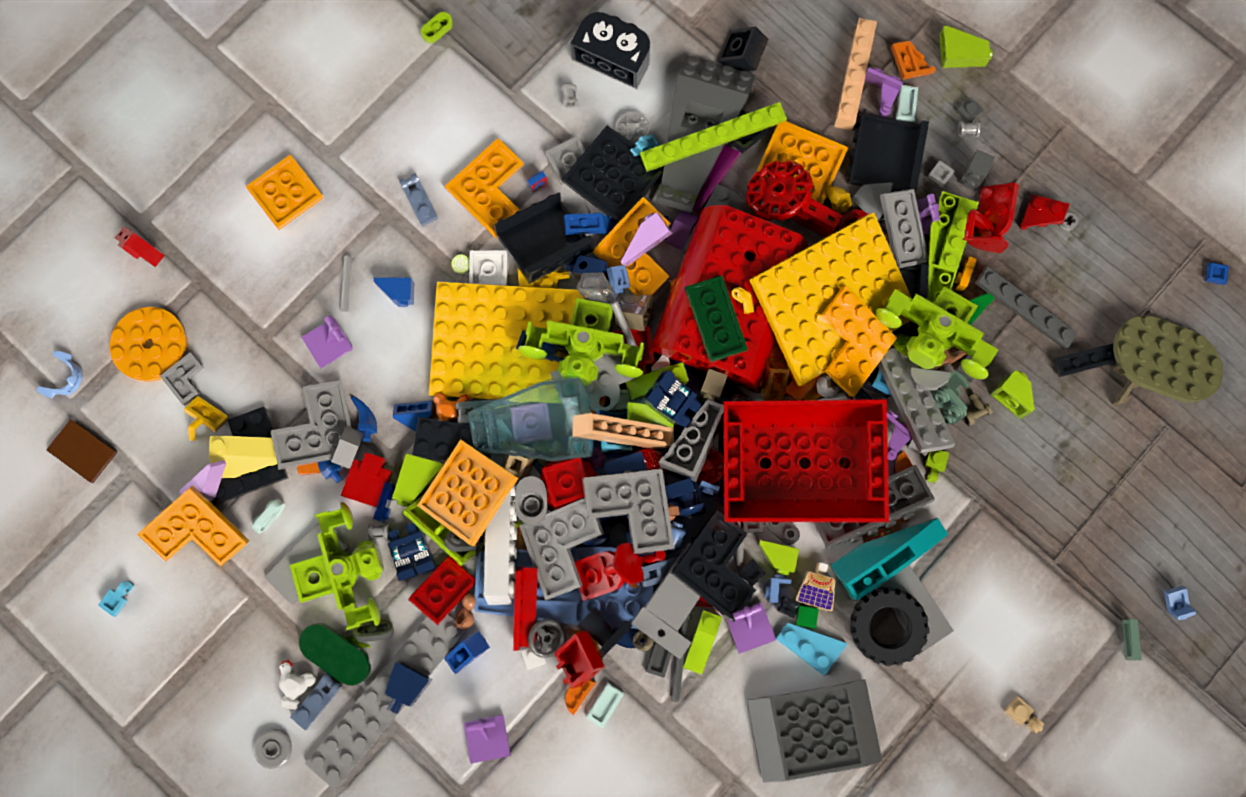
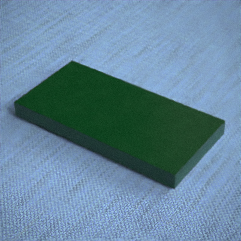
(715, 319)

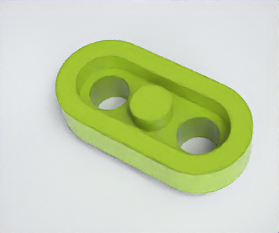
(434, 27)

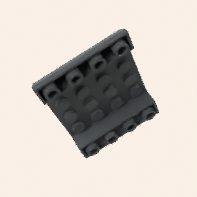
(814, 732)

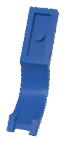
(588, 224)

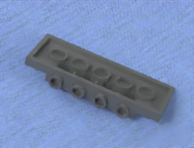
(906, 494)

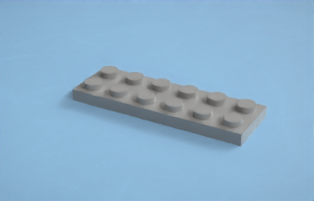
(915, 404)

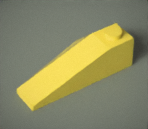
(241, 454)

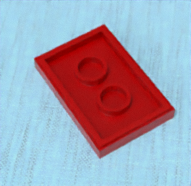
(442, 590)

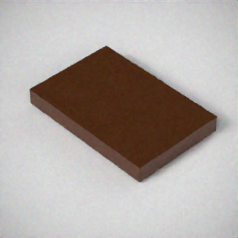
(81, 451)

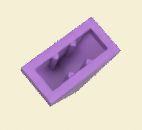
(682, 229)

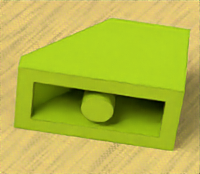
(780, 556)

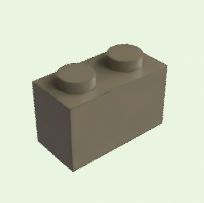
(712, 386)

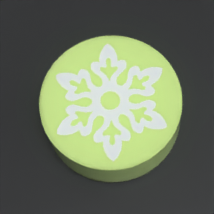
(460, 264)

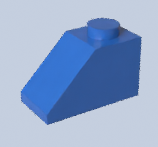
(398, 290)
(467, 652)

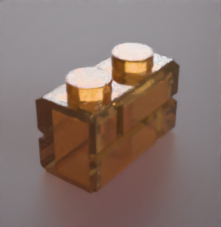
(775, 380)

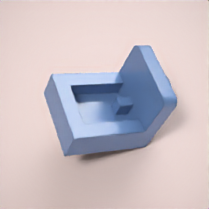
(772, 590)
(1178, 603)

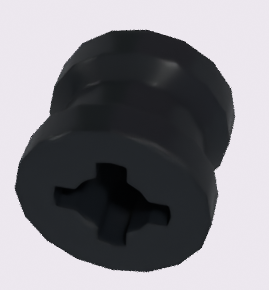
(788, 606)

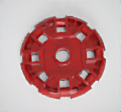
(784, 198)

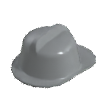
(531, 500)

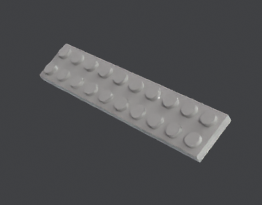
(369, 714)

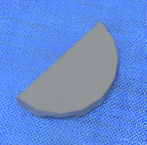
(929, 379)

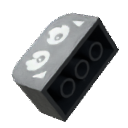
(612, 48)

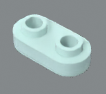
(272, 510)

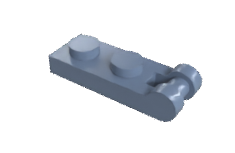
(419, 200)
(660, 570)
(316, 702)

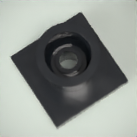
(602, 630)

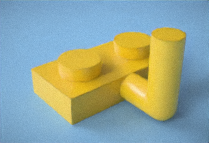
(204, 414)

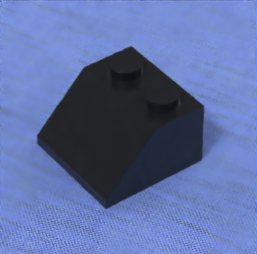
(743, 49)

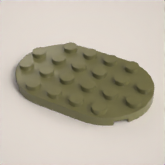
(1168, 359)

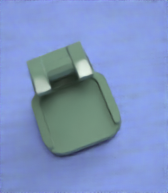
(948, 401)

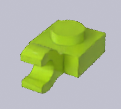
(936, 462)

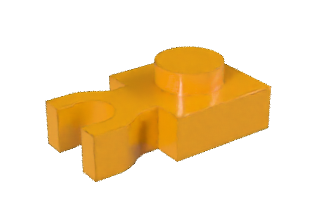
(962, 278)

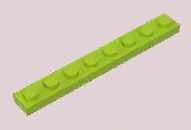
(713, 136)

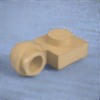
(1020, 712)

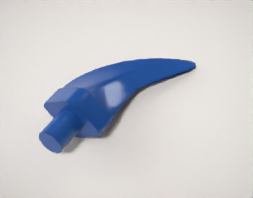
(367, 420)
(330, 470)

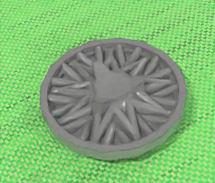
(632, 126)
(272, 749)

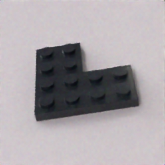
(250, 424)
(439, 438)
(705, 567)

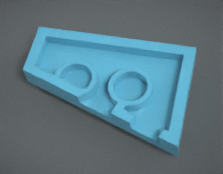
(811, 647)

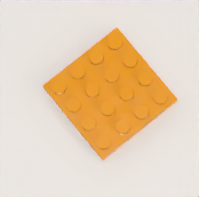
(816, 153)
(467, 492)

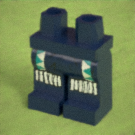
(671, 399)
(409, 548)

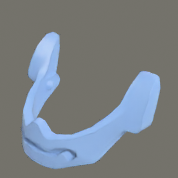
(73, 380)

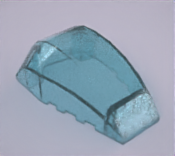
(534, 422)

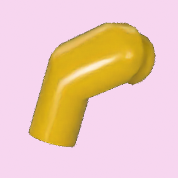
(743, 297)

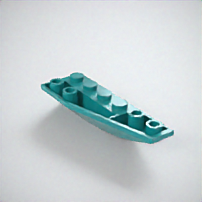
(884, 557)

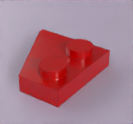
(1044, 211)

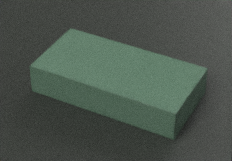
(1131, 639)

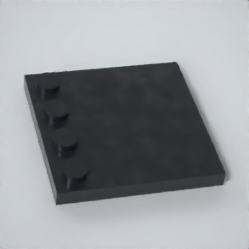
(611, 175)

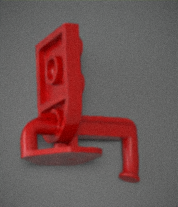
(992, 217)
(610, 569)

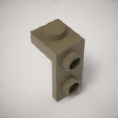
(1124, 395)

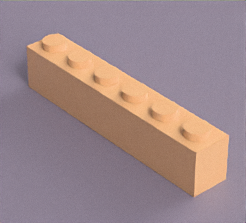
(855, 74)
(622, 431)

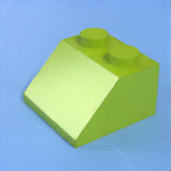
(1015, 394)

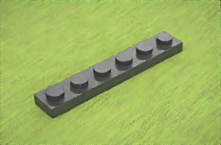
(1026, 308)

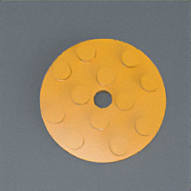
(134, 330)

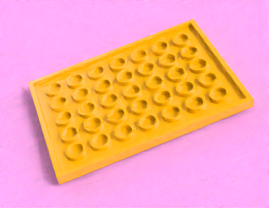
(805, 284)
(479, 336)

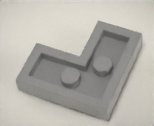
(178, 378)

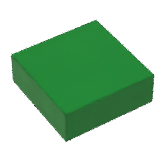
(807, 617)

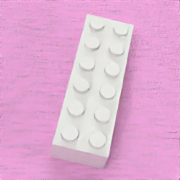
(499, 554)

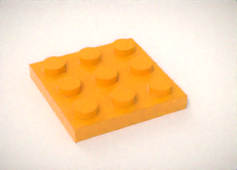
(284, 192)

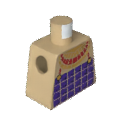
(817, 589)

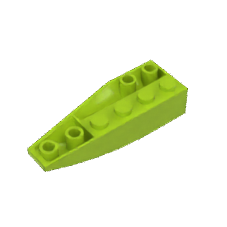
(947, 242)

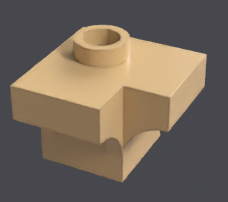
(517, 465)

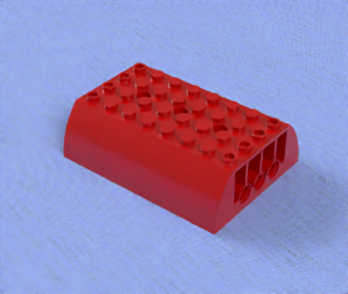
(717, 250)
(811, 430)

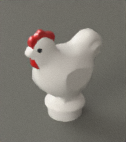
(293, 684)

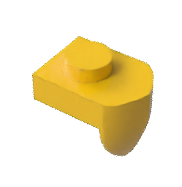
(839, 199)

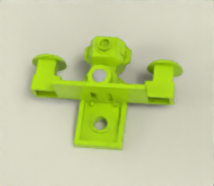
(939, 330)

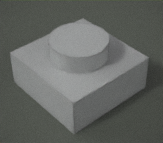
(941, 173)

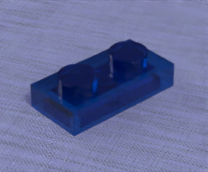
(383, 511)

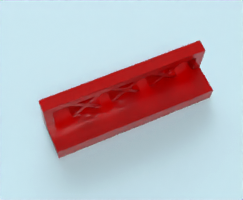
(524, 605)

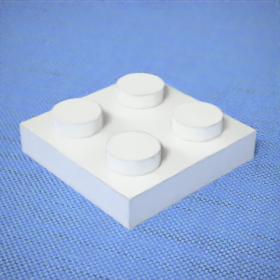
(489, 267)

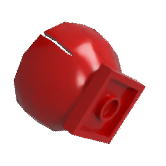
(565, 481)

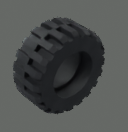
(889, 654)

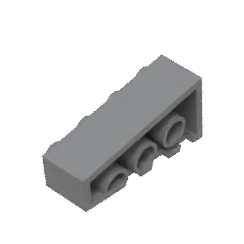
(691, 449)

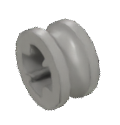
(1073, 218)

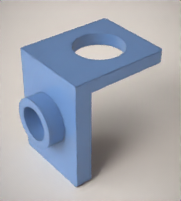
(710, 488)

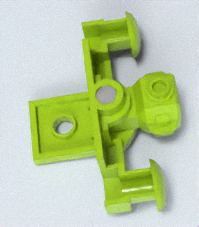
(584, 343)
(340, 569)

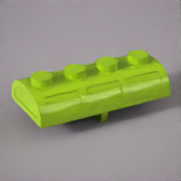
(436, 531)

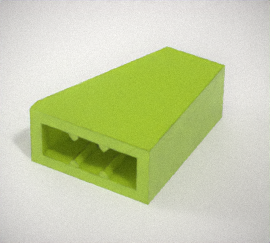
(963, 49)
(645, 414)
(415, 479)

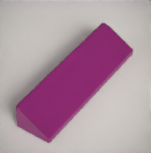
(721, 168)

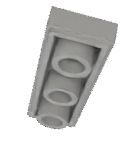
(671, 640)

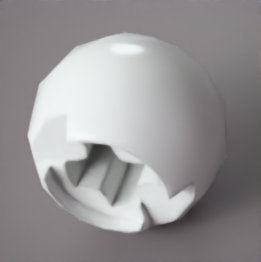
(827, 386)

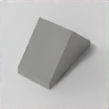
(347, 447)

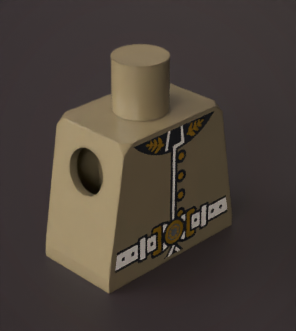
(636, 310)

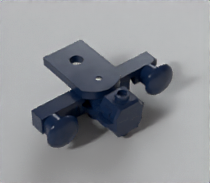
(635, 462)

